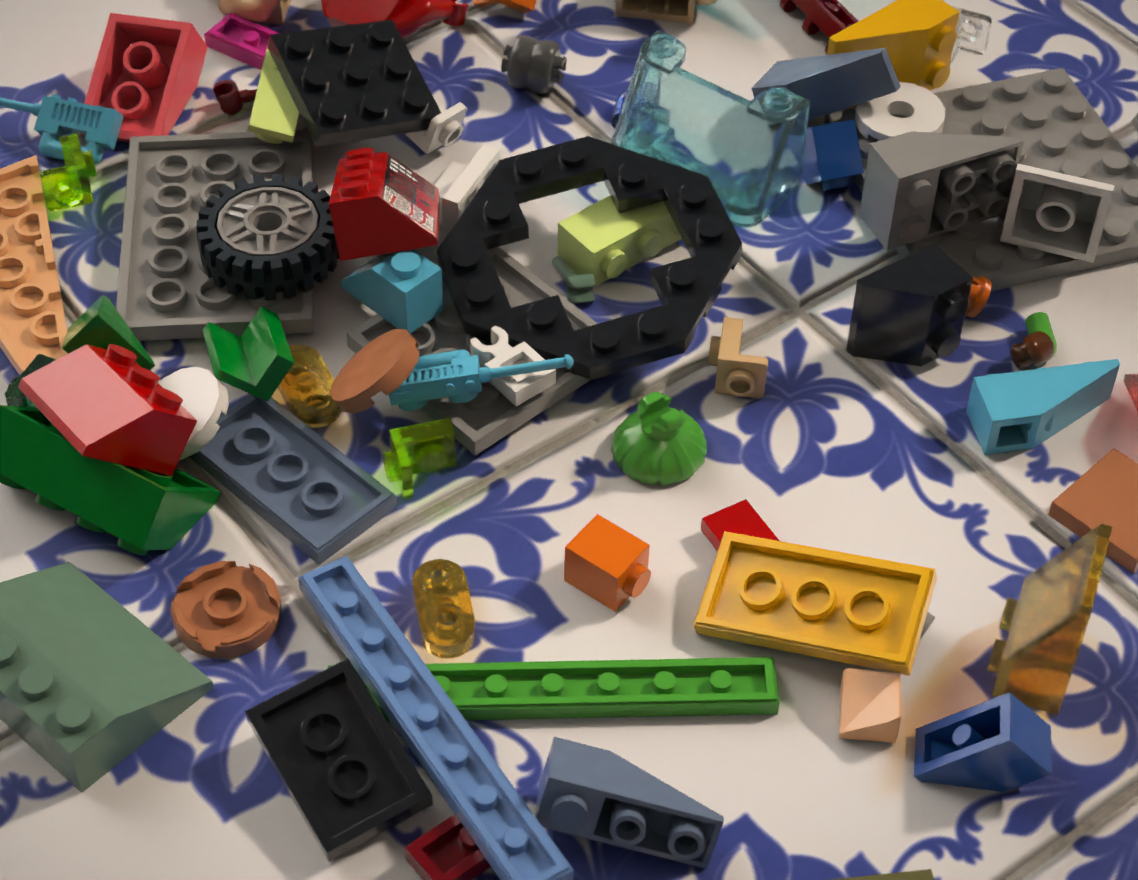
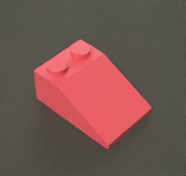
(146, 72)

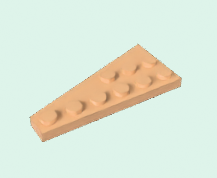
(29, 281)

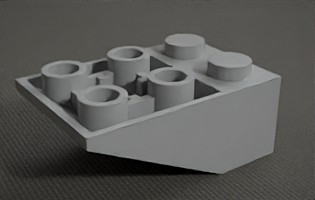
(936, 183)

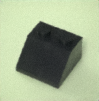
(910, 309)

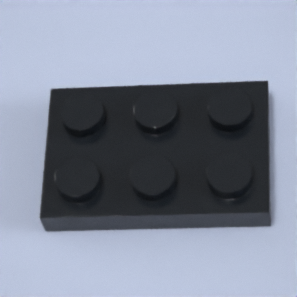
(339, 759)

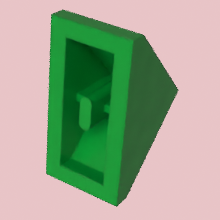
(104, 326)

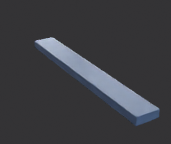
(433, 726)

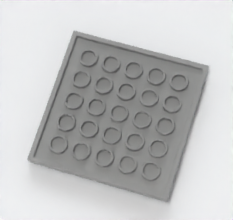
(1058, 136)

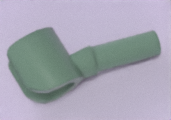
(578, 287)

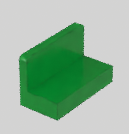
(255, 359)

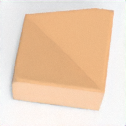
(870, 705)

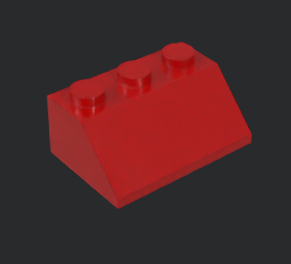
(112, 408)

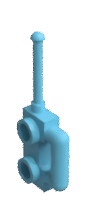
(62, 117)
(458, 377)

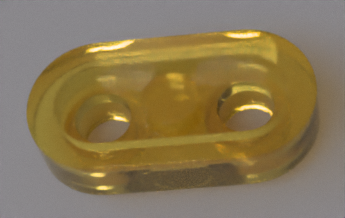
(309, 392)
(443, 603)

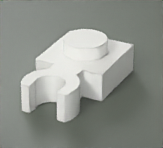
(500, 354)

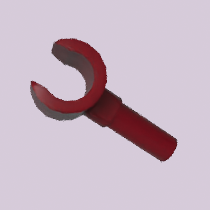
(230, 97)

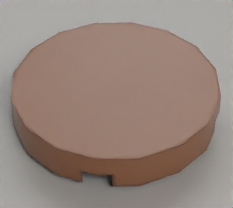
(375, 368)
(226, 609)

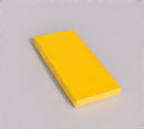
(816, 602)

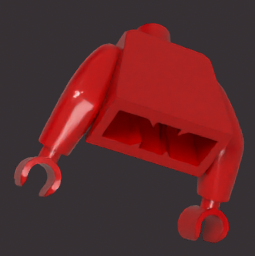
(406, 14)

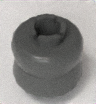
(533, 64)

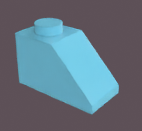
(399, 288)

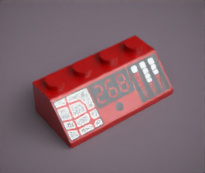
(381, 206)

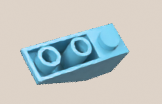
(1032, 405)

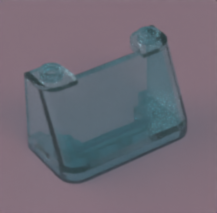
(742, 145)

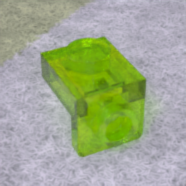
(69, 184)

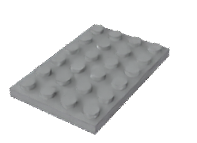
(161, 269)

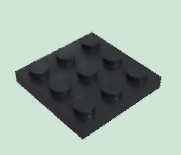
(353, 82)

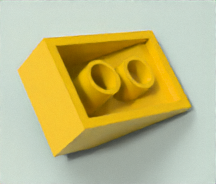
(916, 37)

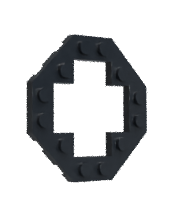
(634, 181)

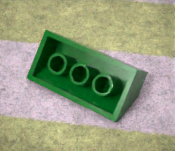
(129, 502)

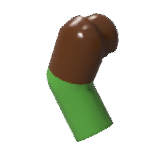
(1037, 345)

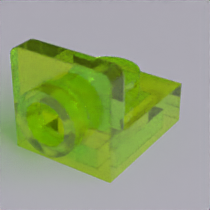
(419, 450)

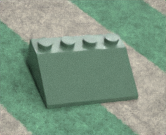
(85, 673)

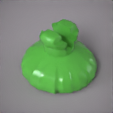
(659, 443)

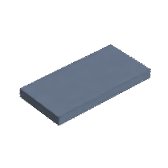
(293, 477)

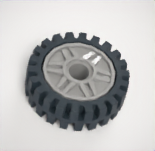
(267, 237)

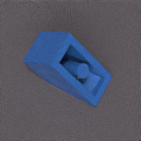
(831, 154)
(985, 747)

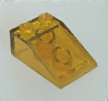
(1049, 624)

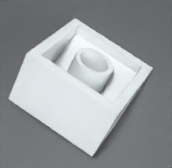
(1056, 213)

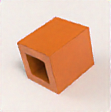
(607, 563)

